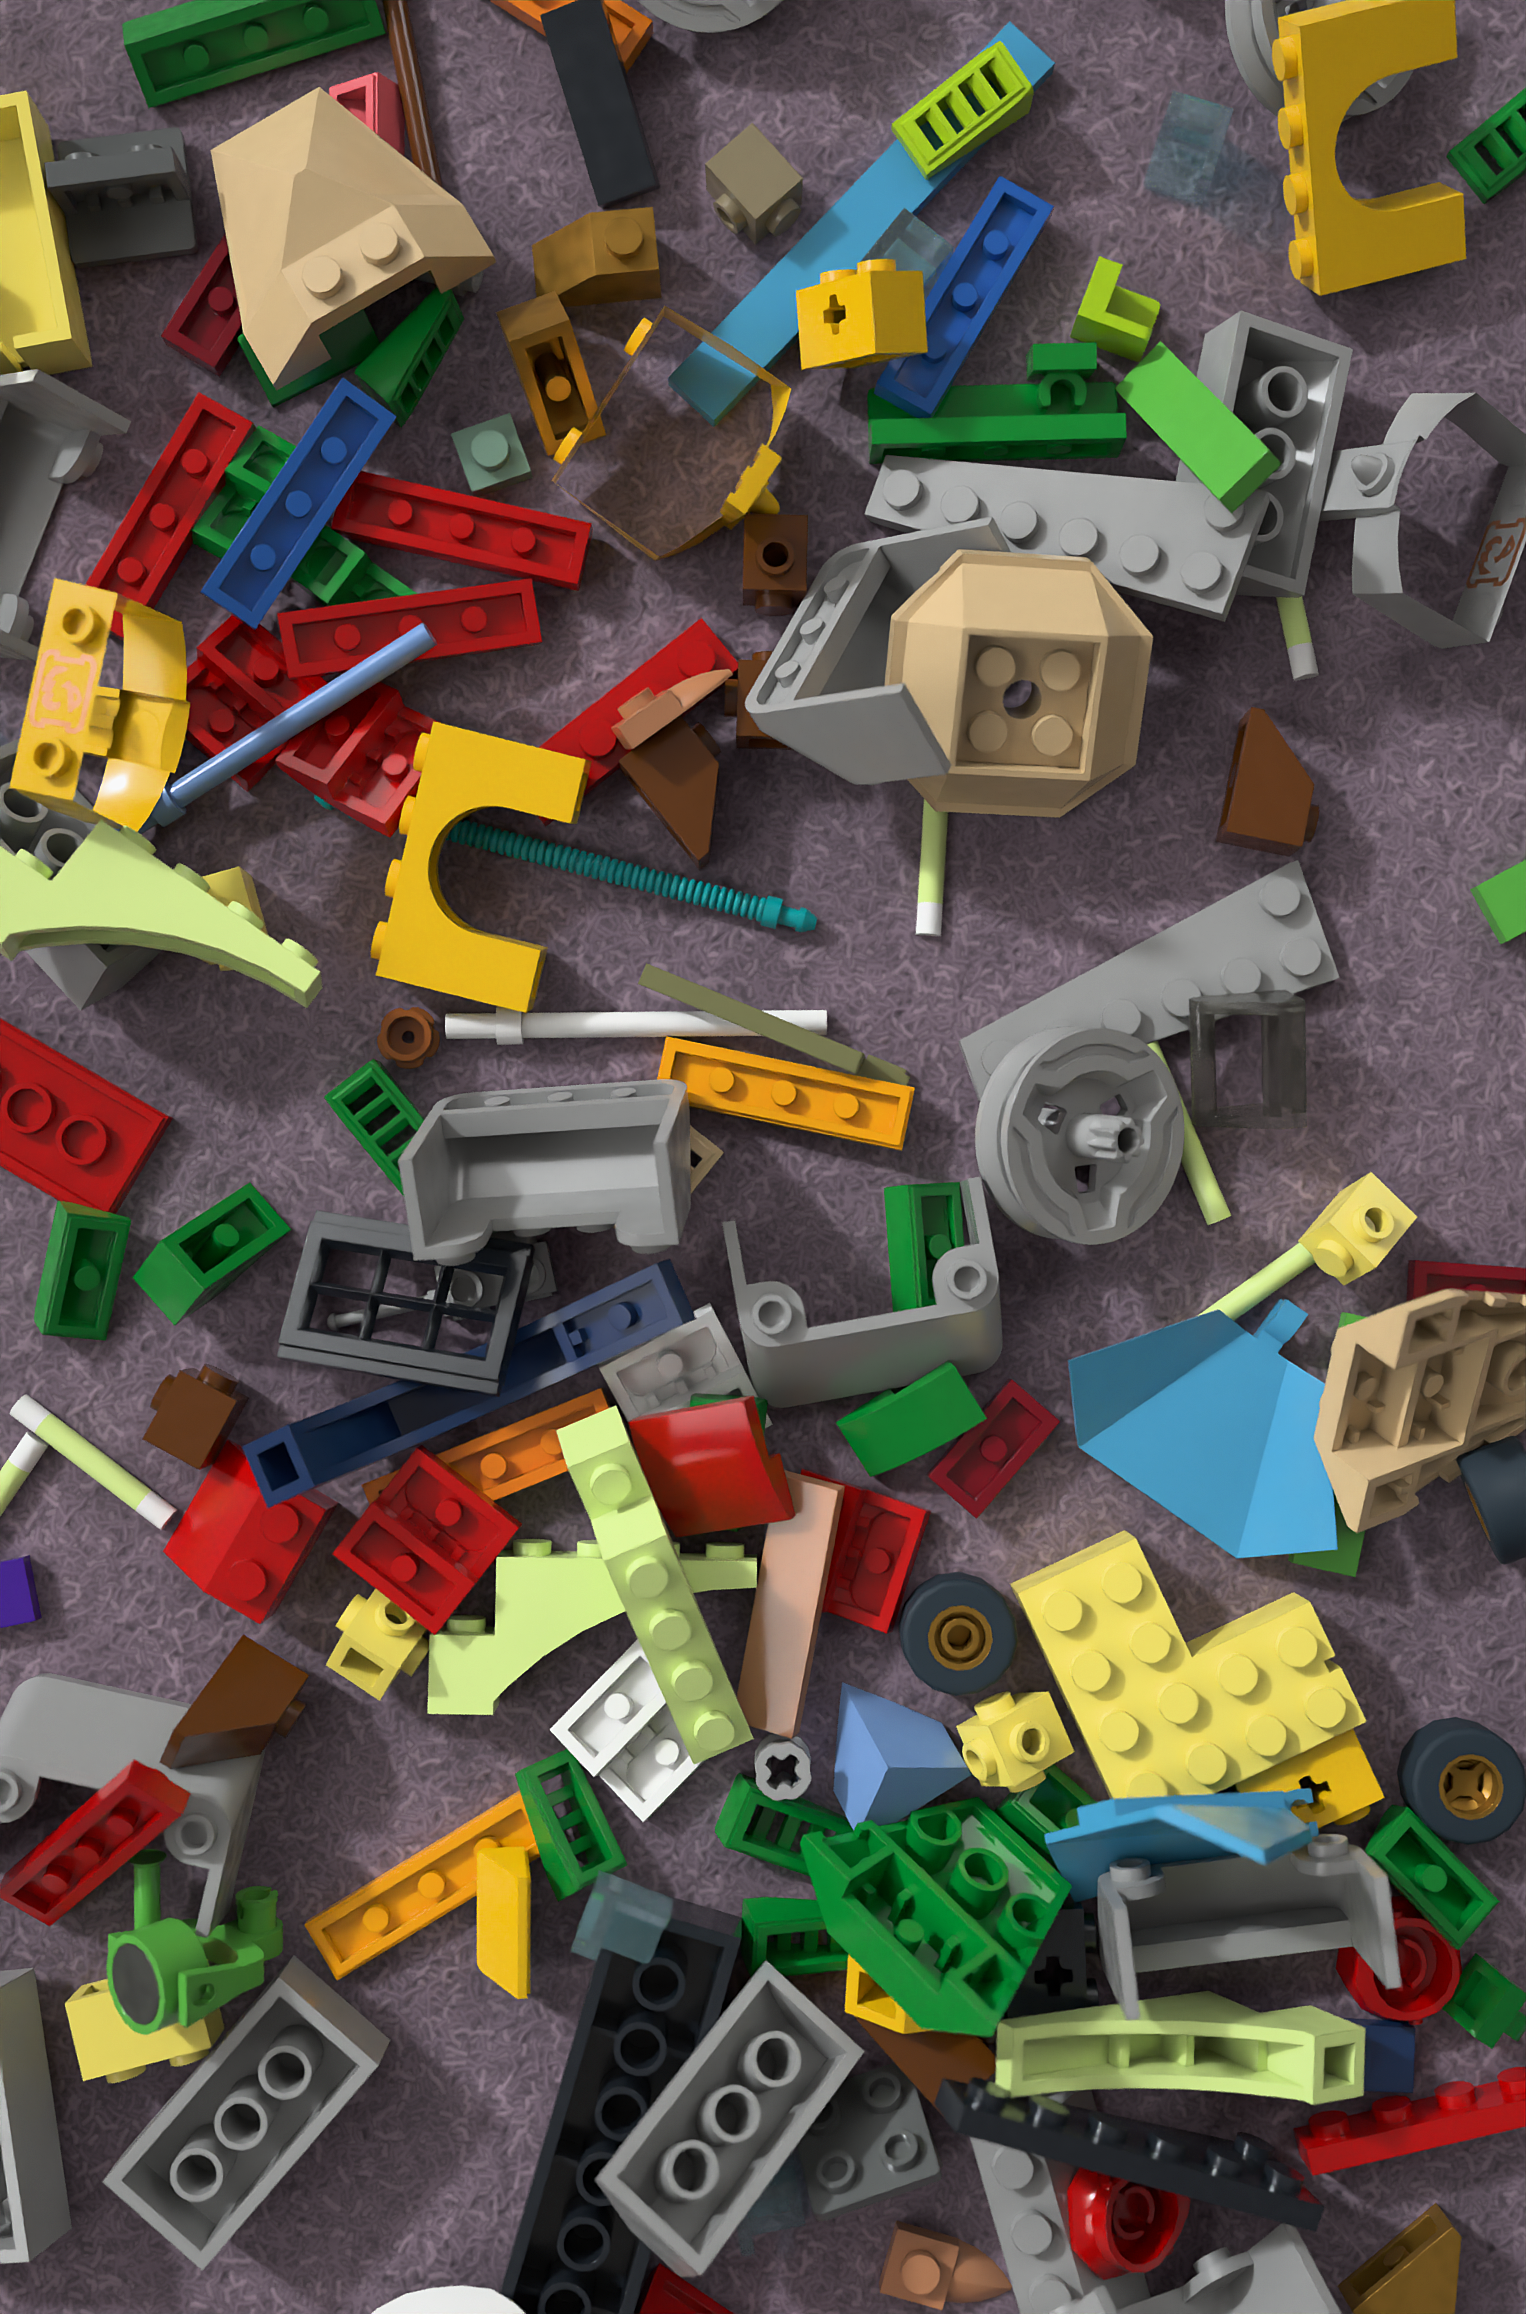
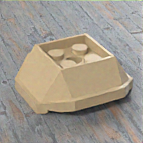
(1012, 620)

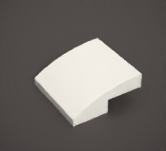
(675, 1366)
(628, 1735)

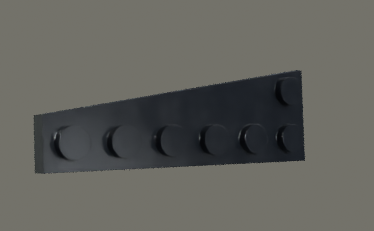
(1179, 2161)

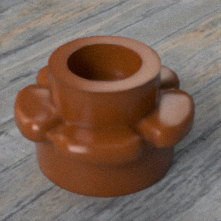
(399, 1022)

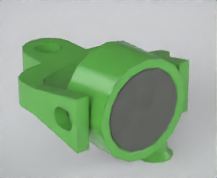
(162, 1967)

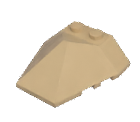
(327, 225)
(1418, 1393)

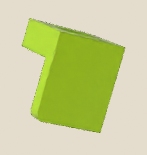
(1113, 315)

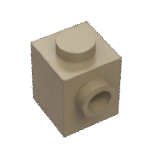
(754, 186)

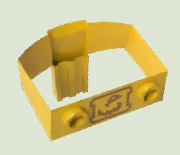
(751, 487)
(72, 716)

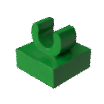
(1061, 365)
(1487, 2003)

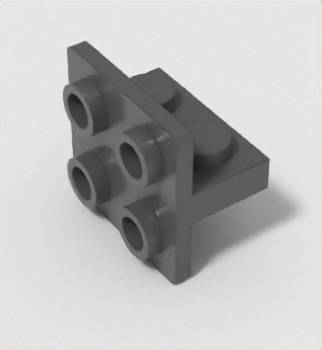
(125, 197)
(868, 2144)

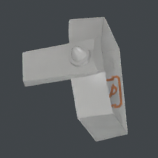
(1365, 486)

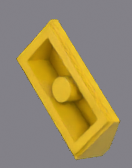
(504, 1918)

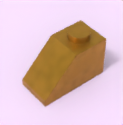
(600, 259)
(550, 369)
(1410, 2272)

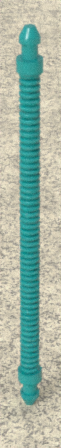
(767, 911)

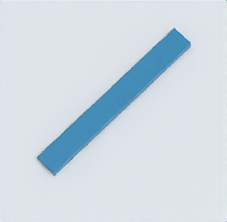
(767, 318)

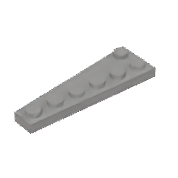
(1142, 534)
(1242, 944)

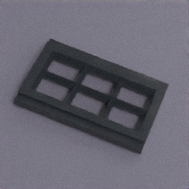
(393, 1359)

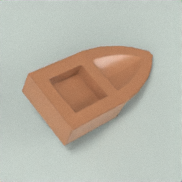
(649, 713)
(938, 2269)

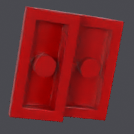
(237, 689)
(361, 757)
(712, 1467)
(427, 1539)
(872, 1555)

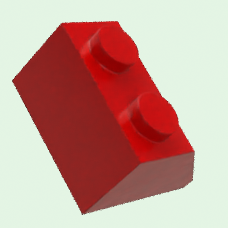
(240, 1546)

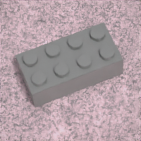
(247, 2112)

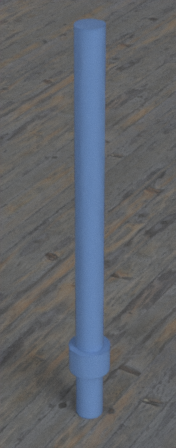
(287, 725)

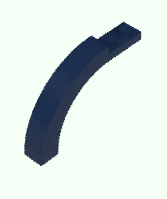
(411, 1413)

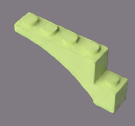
(127, 896)
(653, 1584)
(541, 1605)
(1184, 2044)

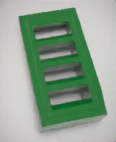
(1475, 169)
(409, 357)
(354, 1087)
(738, 1811)
(596, 1835)
(781, 1918)

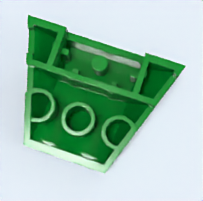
(938, 1909)

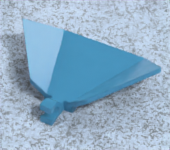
(1213, 1430)
(1178, 1830)

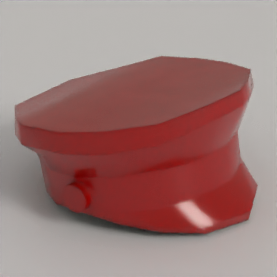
(1426, 1968)
(1122, 2223)

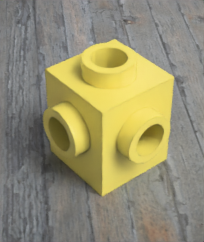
(377, 1644)
(1014, 1740)

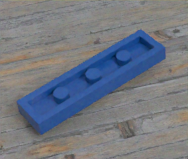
(967, 297)
(298, 504)

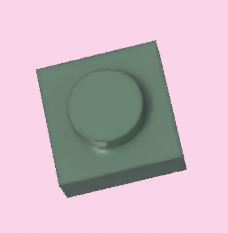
(492, 455)

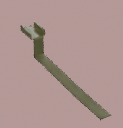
(771, 1026)

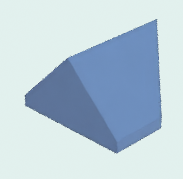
(890, 1758)

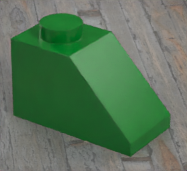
(210, 1253)

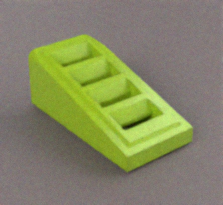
(974, 77)

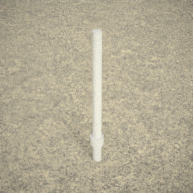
(513, 1026)

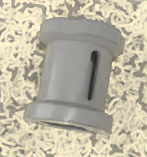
(784, 1784)

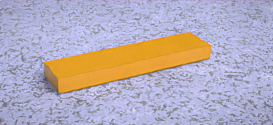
(789, 1093)
(416, 1889)

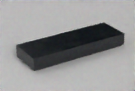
(600, 101)

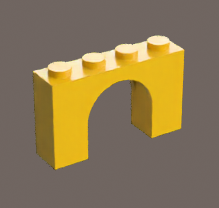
(1324, 65)
(423, 935)

